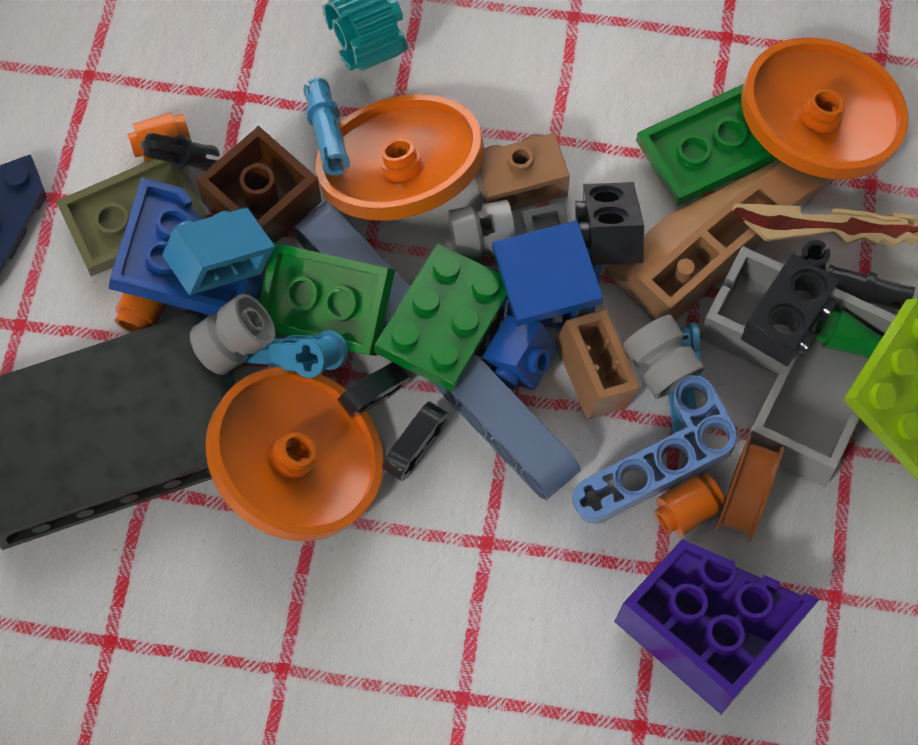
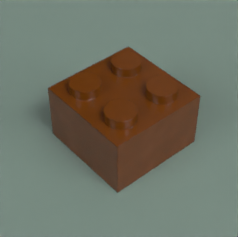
(263, 179)

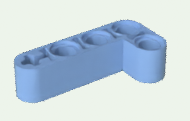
(649, 460)

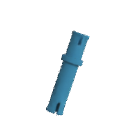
(324, 117)

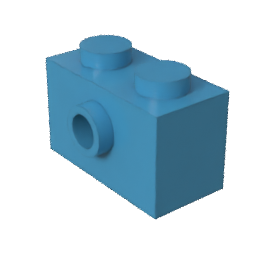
(217, 250)

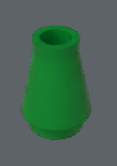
(847, 334)

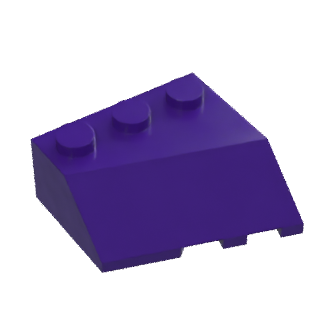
(711, 620)

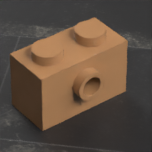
(523, 172)
(597, 364)

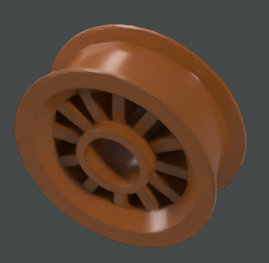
(749, 488)

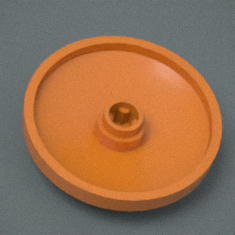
(824, 108)
(404, 157)
(293, 455)

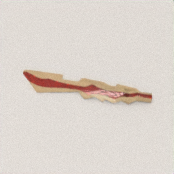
(787, 222)

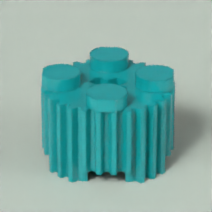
(366, 30)

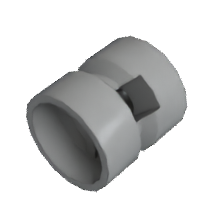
(466, 227)
(232, 333)
(661, 353)

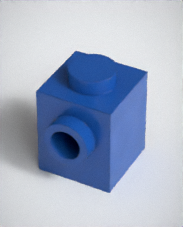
(520, 353)

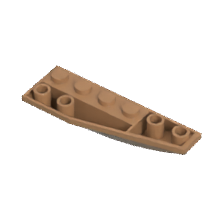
(700, 242)

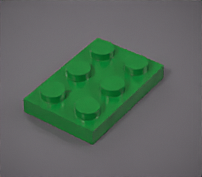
(703, 147)
(325, 292)
(443, 317)

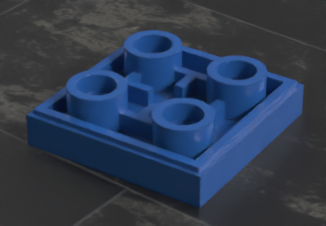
(547, 273)

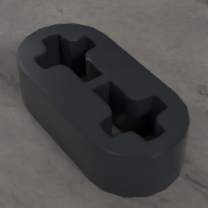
(373, 389)
(415, 441)

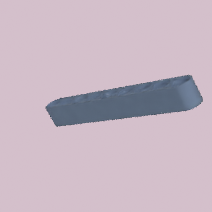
(480, 393)

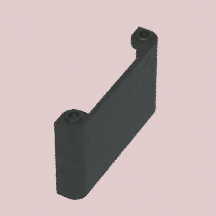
(104, 429)

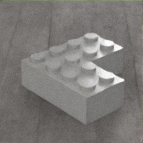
(806, 400)

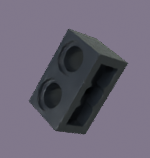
(611, 223)
(786, 307)

